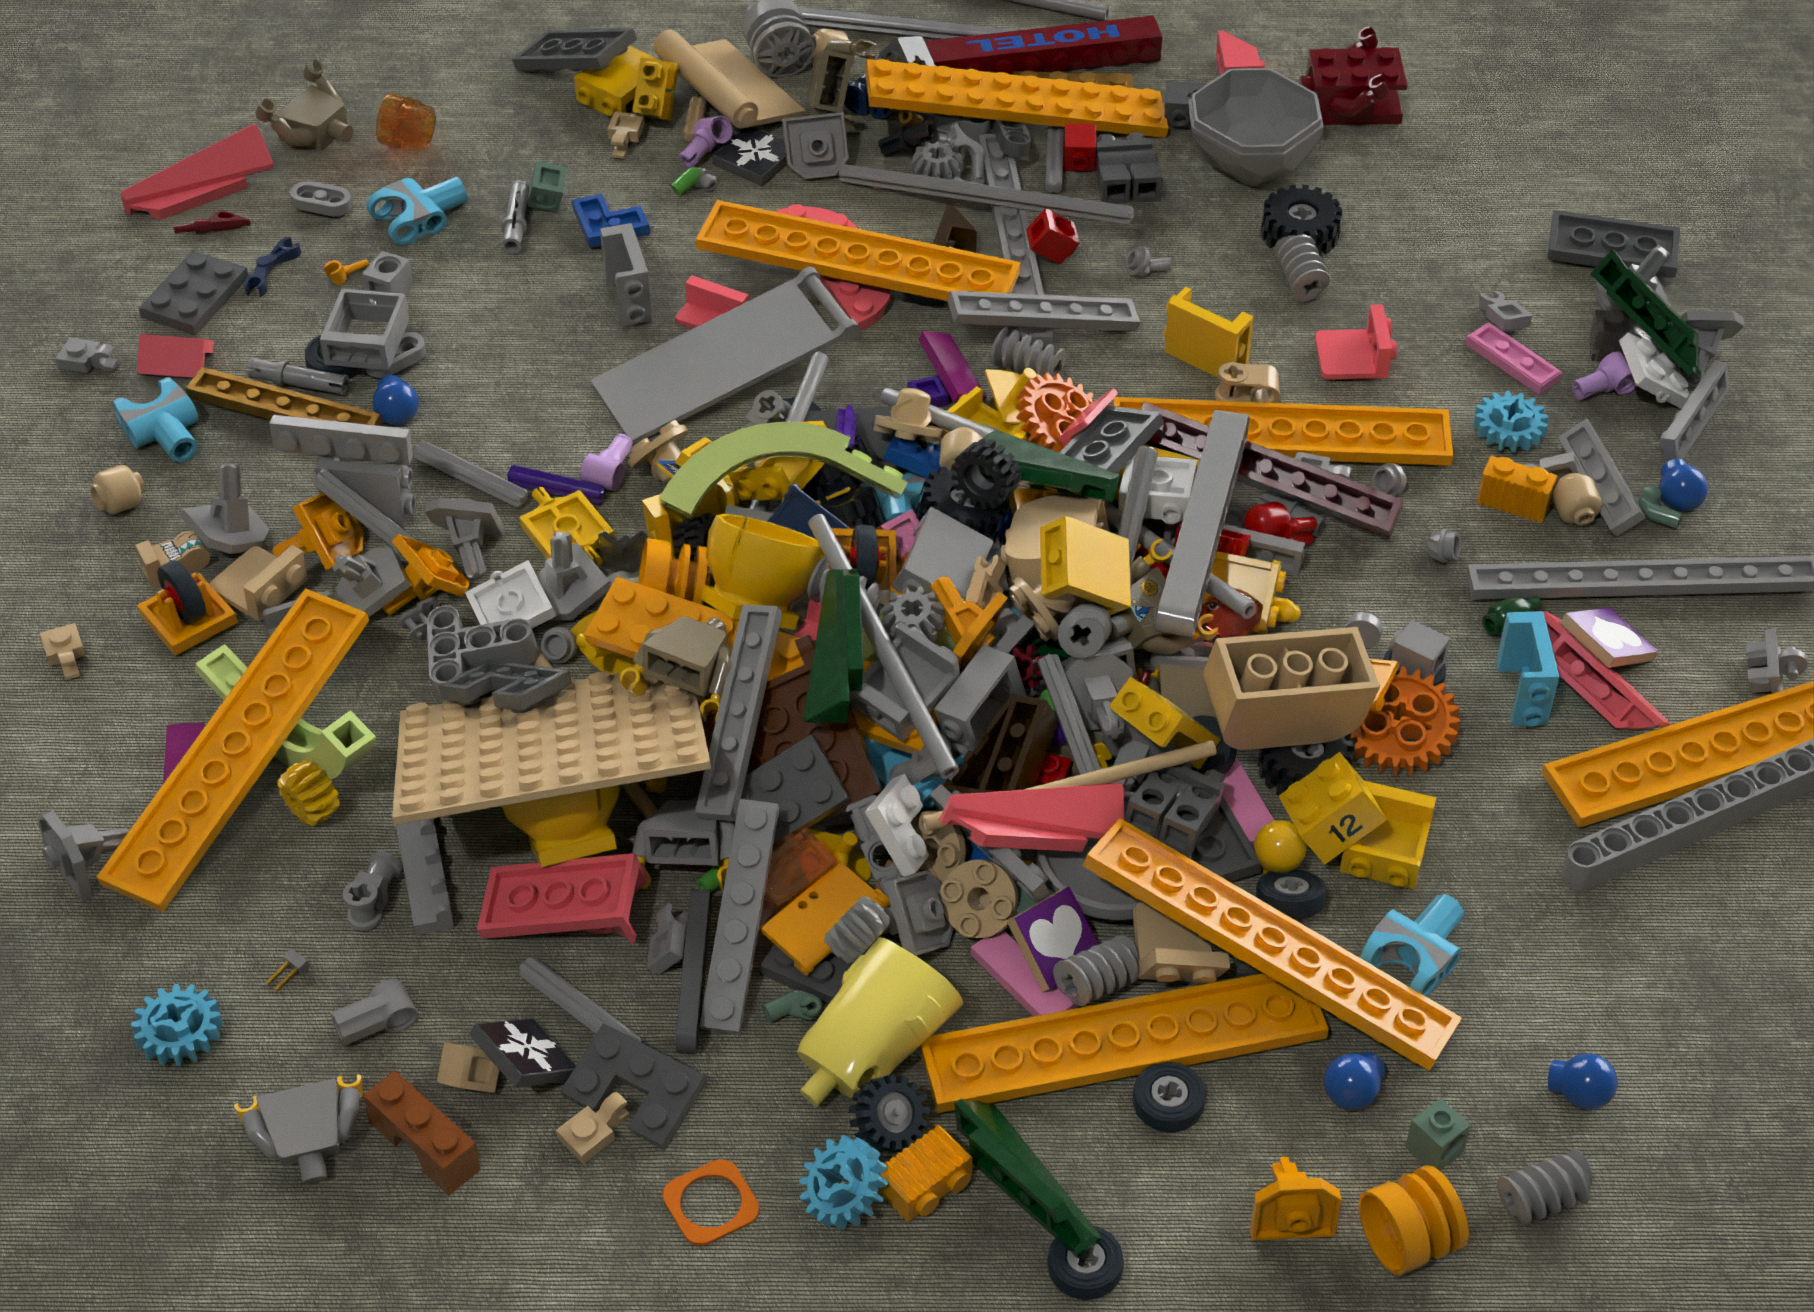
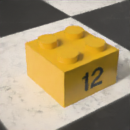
(1332, 808)

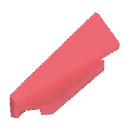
(201, 177)
(1598, 684)
(1037, 817)

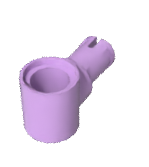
(704, 140)
(1610, 375)
(608, 466)

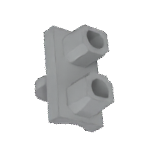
(1766, 652)

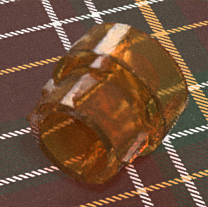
(405, 122)

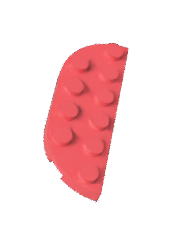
(857, 300)

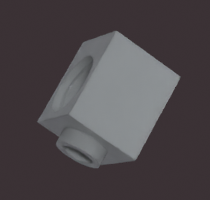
(388, 274)

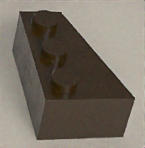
(1010, 751)

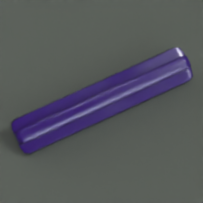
(846, 423)
(555, 483)

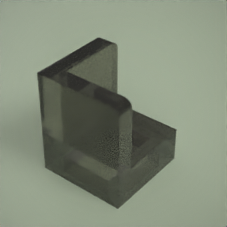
(622, 553)

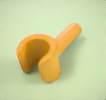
(338, 272)

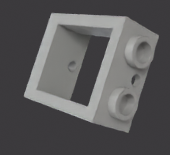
(360, 349)
(989, 676)

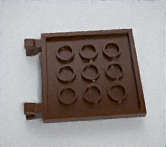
(783, 726)

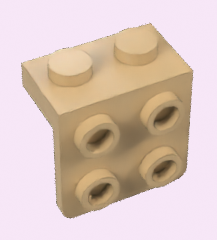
(261, 579)
(1173, 951)

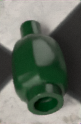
(1496, 614)

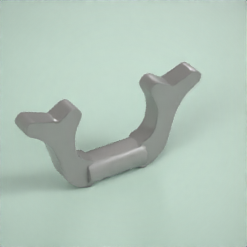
(977, 152)

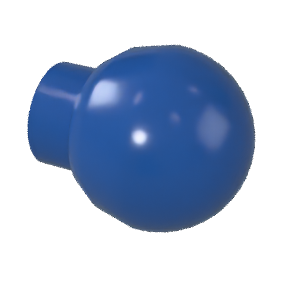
(395, 400)
(1682, 486)
(1354, 1080)
(1584, 1080)

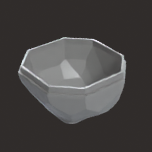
(1255, 123)

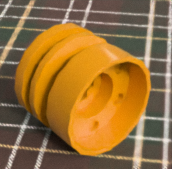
(672, 575)
(1413, 1220)

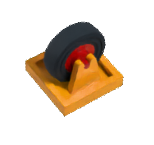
(871, 553)
(185, 609)

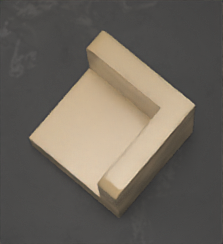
(467, 1068)

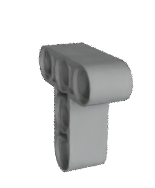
(459, 649)

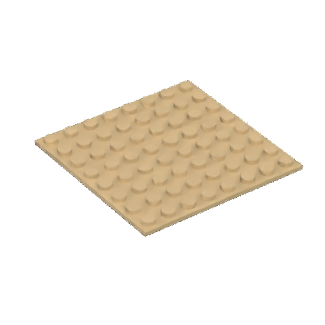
(577, 742)

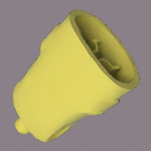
(875, 1020)

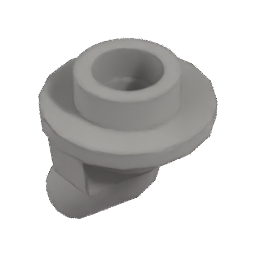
(1140, 264)

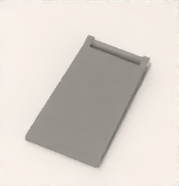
(722, 357)

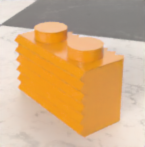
(1516, 488)
(925, 1174)

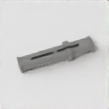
(512, 237)
(284, 373)

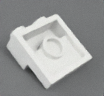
(1168, 489)

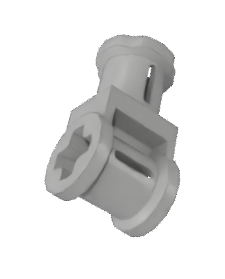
(761, 414)
(368, 891)

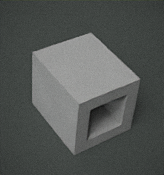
(1419, 649)

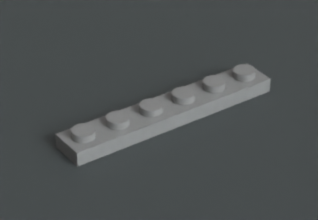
(1043, 311)
(739, 712)
(739, 917)

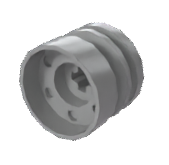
(778, 37)

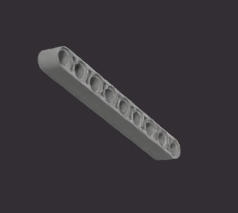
(1202, 524)
(1689, 818)

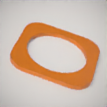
(705, 1235)

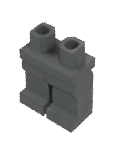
(1127, 166)
(1179, 802)

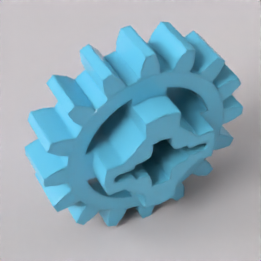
(1510, 421)
(177, 1024)
(837, 1202)

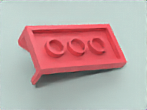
(562, 897)

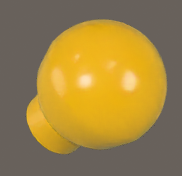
(1279, 847)

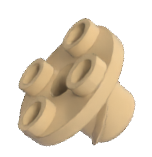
(910, 417)
(661, 448)
(1040, 607)
(945, 847)
(979, 898)

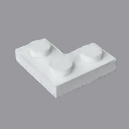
(891, 819)

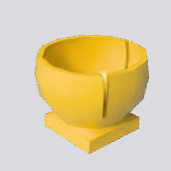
(764, 569)
(566, 824)

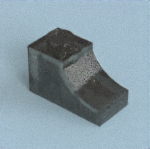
(1607, 330)

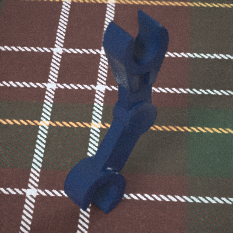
(281, 253)

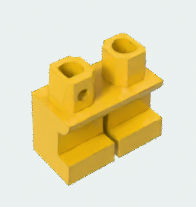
(651, 87)

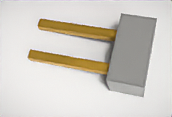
(294, 960)

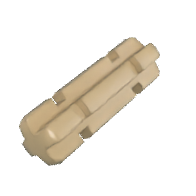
(695, 112)

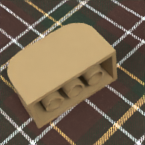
(1023, 538)
(1290, 687)

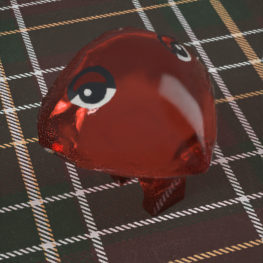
(1227, 620)

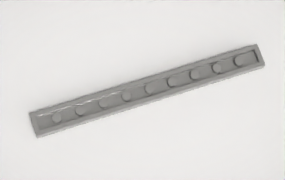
(1011, 229)
(1641, 577)

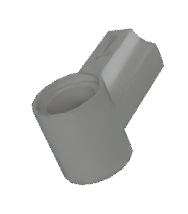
(386, 1007)

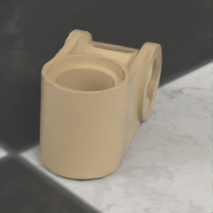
(1248, 383)

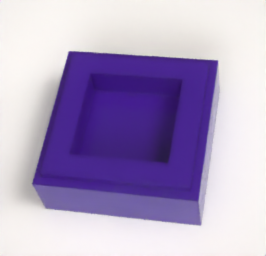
(934, 388)

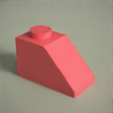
(1235, 53)

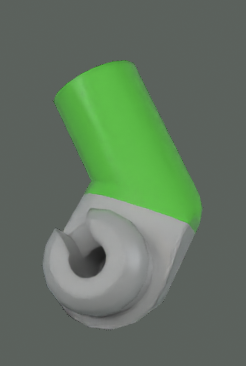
(694, 177)

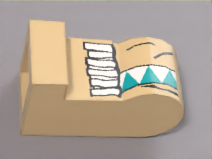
(185, 548)

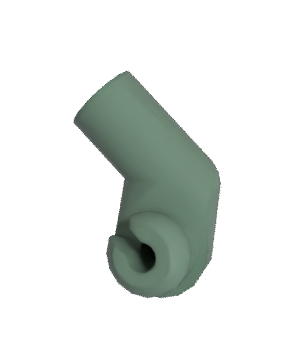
(1655, 511)
(794, 1003)

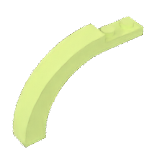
(767, 441)
(332, 748)

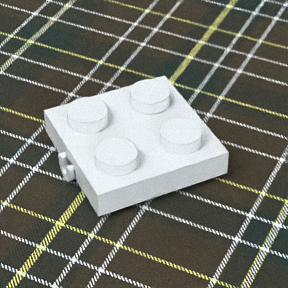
(1654, 370)
(512, 597)

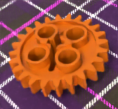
(1050, 408)
(1402, 721)

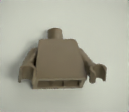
(831, 77)
(312, 117)

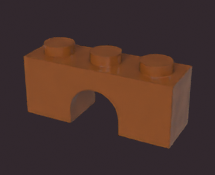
(406, 1115)

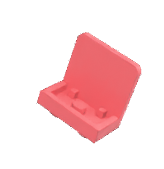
(1357, 352)

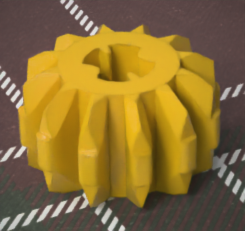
(308, 792)

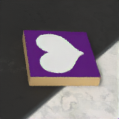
(1608, 637)
(1051, 933)

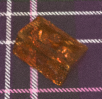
(795, 867)

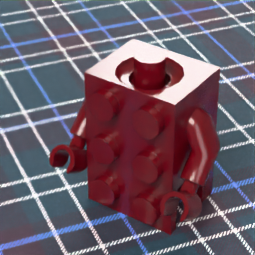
(1357, 82)

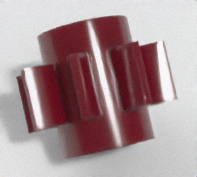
(1033, 672)

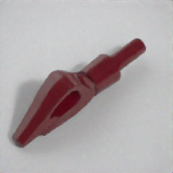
(219, 222)

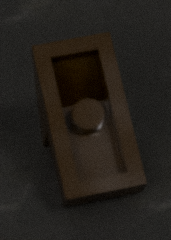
(956, 231)

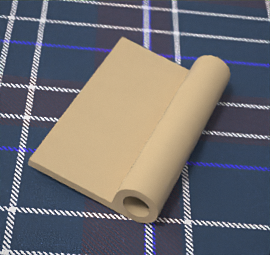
(728, 80)

